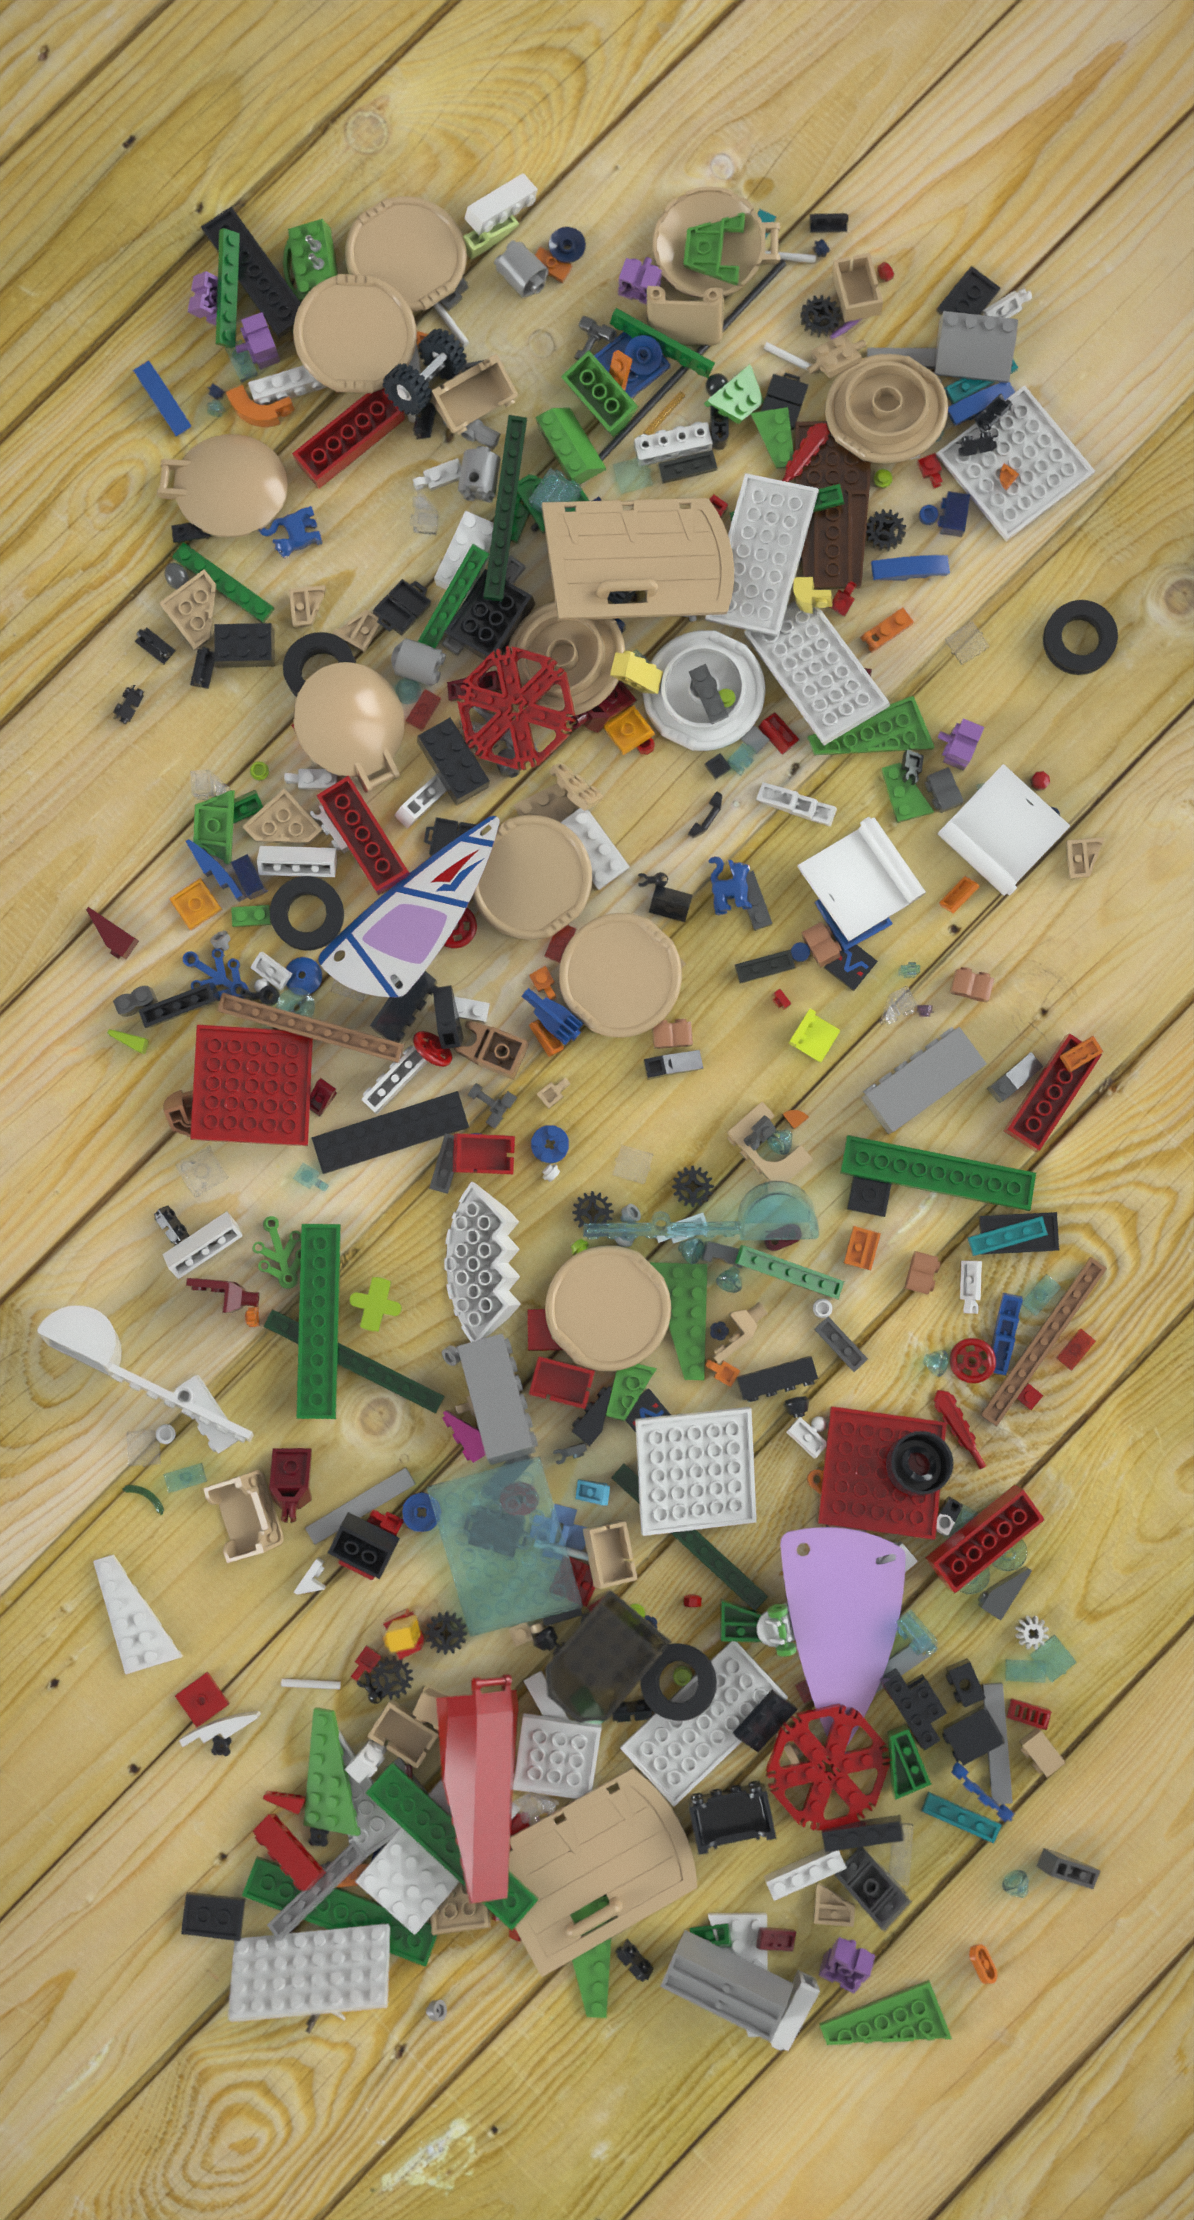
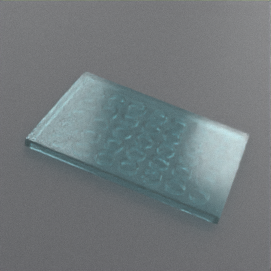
(505, 1546)

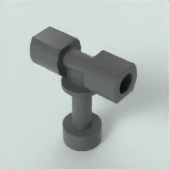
(595, 334)
(497, 1107)

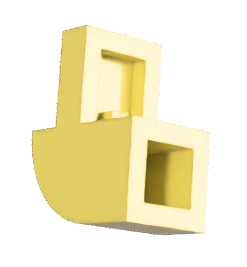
(807, 597)

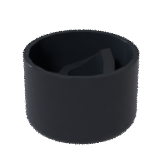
(939, 1460)

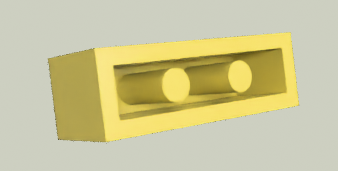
(636, 672)

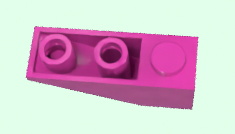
(466, 1435)

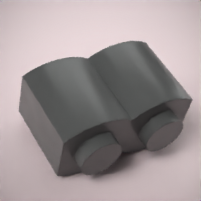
(944, 790)
(139, 998)

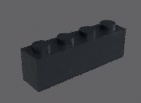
(179, 1005)
(776, 1378)
(864, 1833)

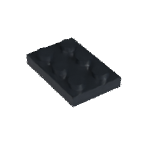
(970, 294)
(765, 1720)
(213, 1916)

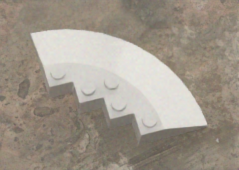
(479, 1263)

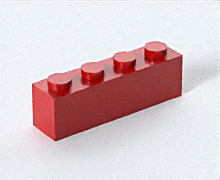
(289, 1852)

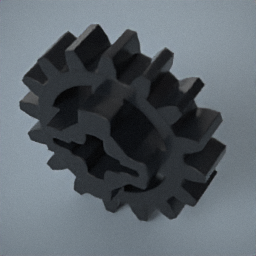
(822, 324)
(885, 521)
(692, 1195)
(583, 1212)
(437, 1632)
(396, 1669)

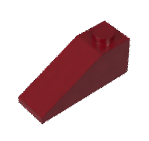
(488, 681)
(114, 937)

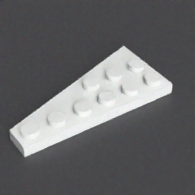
(135, 1626)
(374, 1823)
(744, 1935)

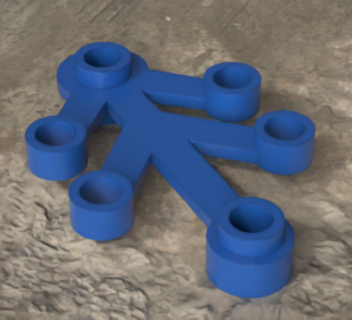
(219, 976)
(1003, 1811)

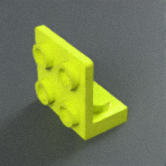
(814, 1036)

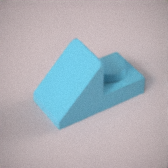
(593, 1492)

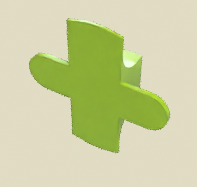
(375, 1304)

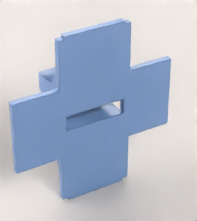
(571, 1532)

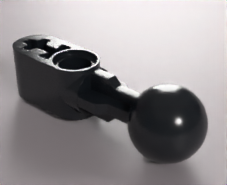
(713, 384)

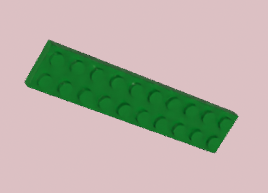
(938, 1173)
(318, 1321)
(435, 1833)
(339, 1910)

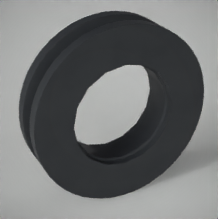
(1098, 618)
(308, 647)
(307, 886)
(698, 1702)

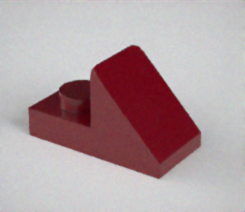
(321, 1096)

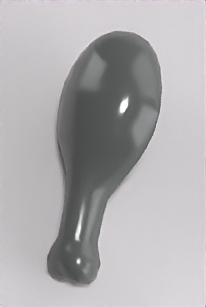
(175, 575)

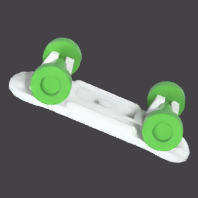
(776, 1629)

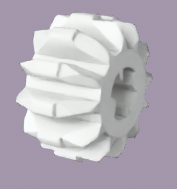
(1024, 1635)

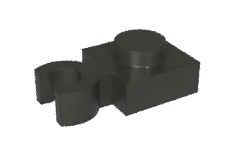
(912, 764)

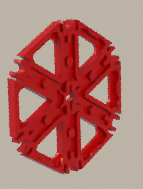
(503, 704)
(810, 1772)

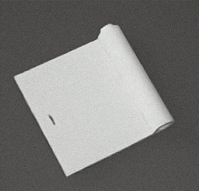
(1003, 830)
(861, 879)

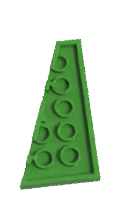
(890, 730)
(688, 1314)
(328, 1784)
(593, 1965)
(895, 2018)

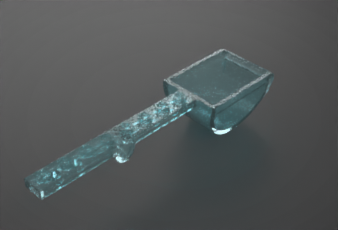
(766, 1213)

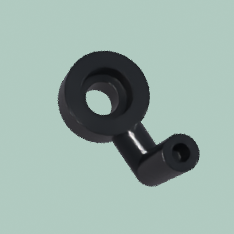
(263, 995)

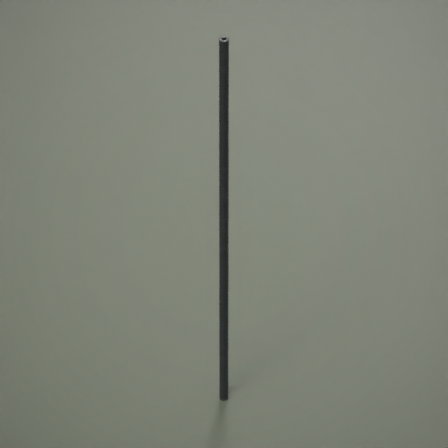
(682, 370)

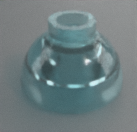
(408, 691)
(780, 1141)
(691, 1250)
(730, 1280)
(936, 1362)
(1016, 1883)

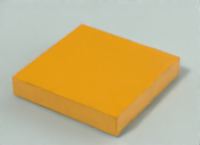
(628, 730)
(195, 904)

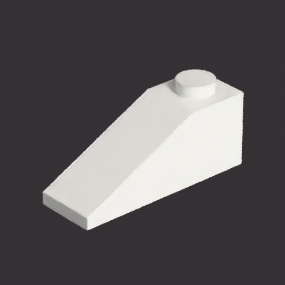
(420, 802)

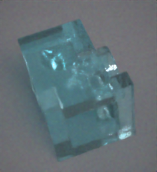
(742, 758)

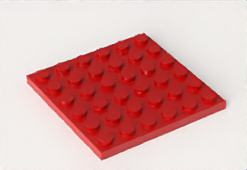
(251, 1086)
(856, 1481)

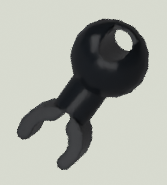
(657, 879)
(372, 1695)

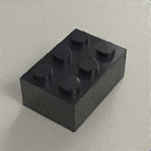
(244, 645)
(363, 1545)

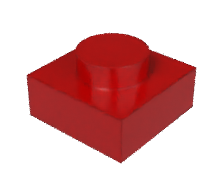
(781, 1000)
(1029, 1396)

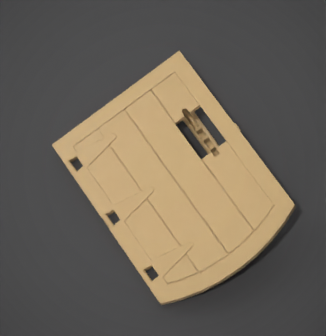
(656, 548)
(607, 1845)

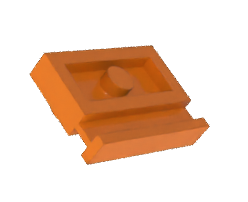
(862, 1248)

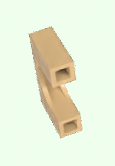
(773, 1171)

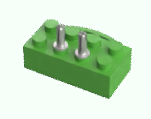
(311, 256)

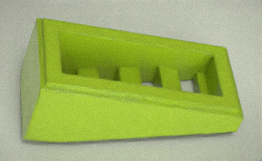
(135, 1042)

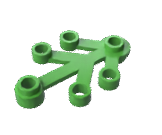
(280, 1255)

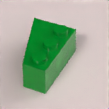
(738, 1623)
(905, 1763)

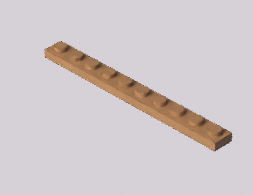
(311, 1027)
(1043, 1341)

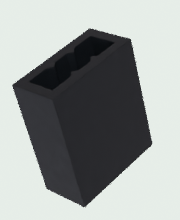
(973, 1735)

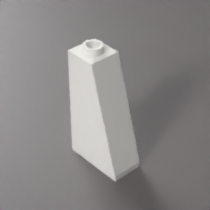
(800, 2002)

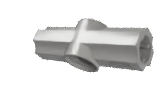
(479, 432)

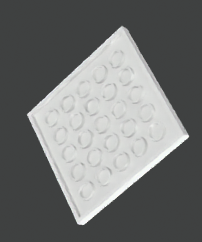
(1032, 447)
(696, 1470)

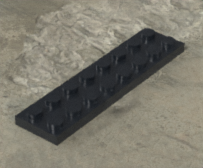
(257, 274)
(390, 1132)

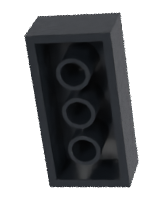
(453, 761)

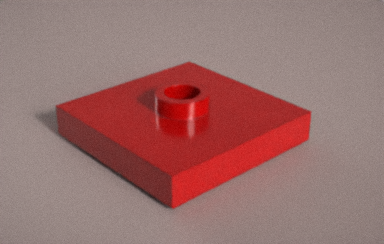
(202, 1699)

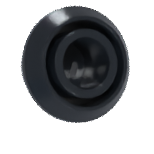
(797, 1406)
(546, 1639)

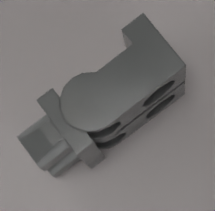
(719, 1251)

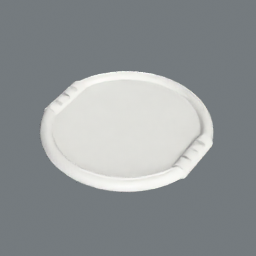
(677, 706)

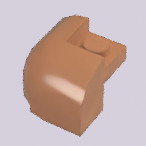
(179, 1111)

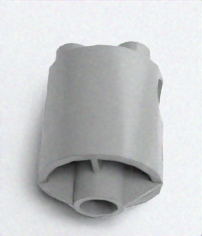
(522, 269)
(479, 474)
(417, 661)

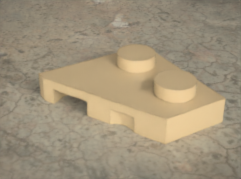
(305, 604)
(359, 630)
(1082, 856)
(832, 1908)

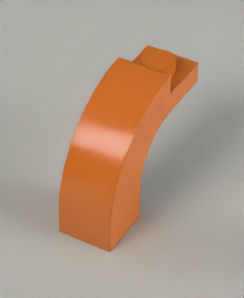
(258, 414)

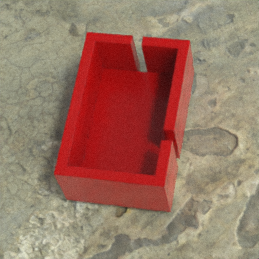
(483, 1153)
(562, 1381)

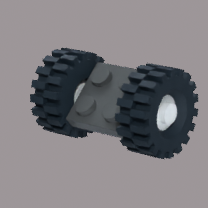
(443, 359)

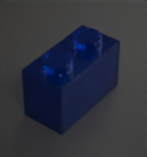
(955, 513)
(248, 877)

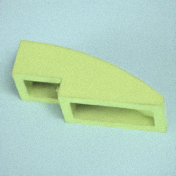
(478, 244)

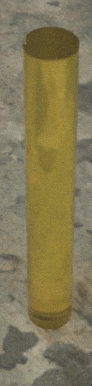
(666, 411)

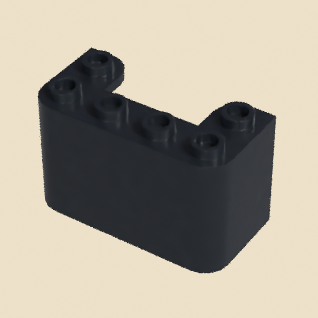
(731, 1816)

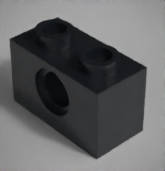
(973, 1692)

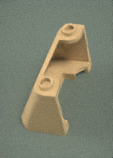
(687, 320)
(473, 394)
(247, 1515)

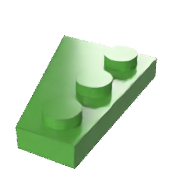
(776, 434)
(904, 797)
(627, 1389)

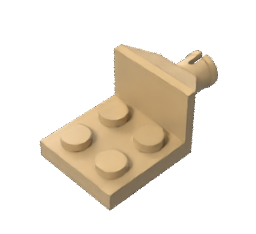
(747, 1324)

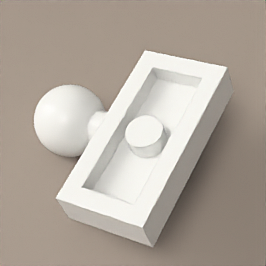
(270, 971)
(807, 1436)

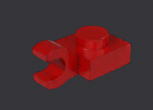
(931, 468)
(843, 601)
(386, 1522)
(367, 1661)

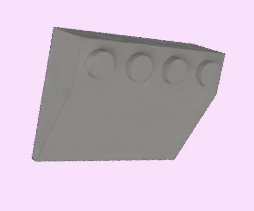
(975, 346)

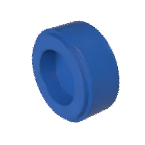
(928, 514)
(800, 952)

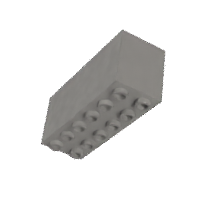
(923, 1079)
(497, 1399)
(727, 1985)

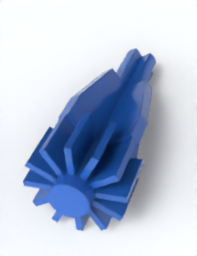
(554, 1017)

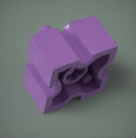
(636, 277)
(205, 298)
(258, 341)
(961, 743)
(847, 1964)

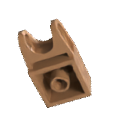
(489, 1044)

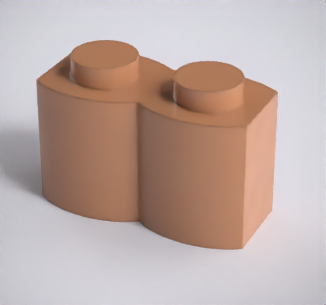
(821, 944)
(972, 985)
(672, 1034)
(922, 1272)

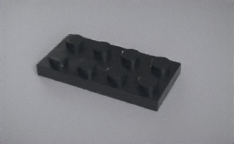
(1045, 1243)

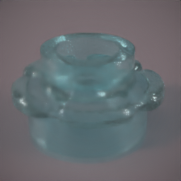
(215, 408)

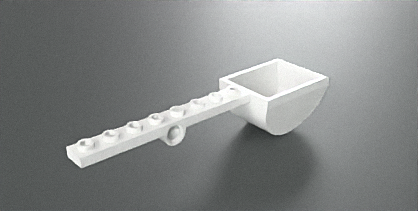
(93, 1341)

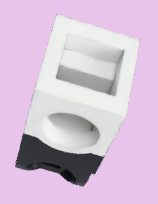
(947, 1515)

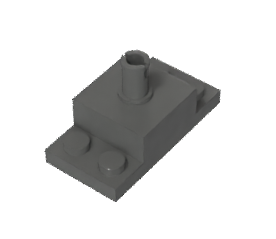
(873, 1888)

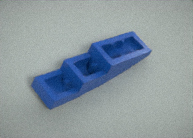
(162, 398)
(973, 405)
(910, 567)
(211, 866)
(1005, 1331)

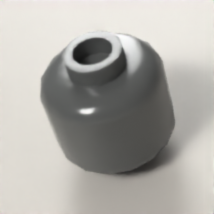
(504, 770)

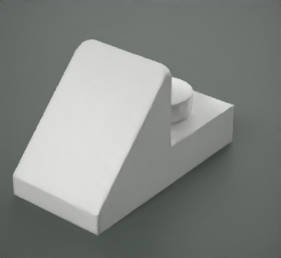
(309, 1583)

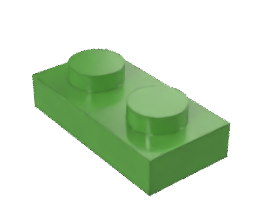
(251, 916)

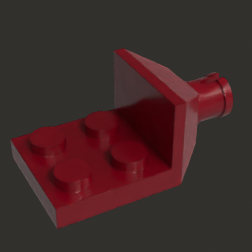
(615, 703)
(234, 1294)
(290, 1480)

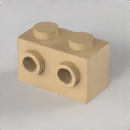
(1042, 1752)

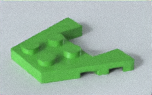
(705, 247)

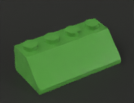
(600, 393)
(570, 444)

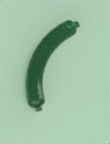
(146, 1493)

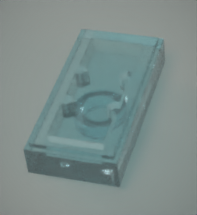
(1041, 1295)
(185, 1477)

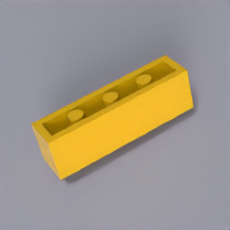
(402, 1634)

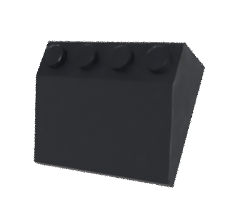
(489, 624)
(400, 1011)

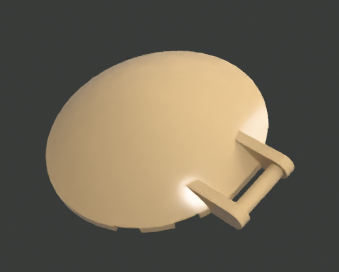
(739, 249)
(227, 485)
(350, 722)

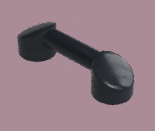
(698, 829)

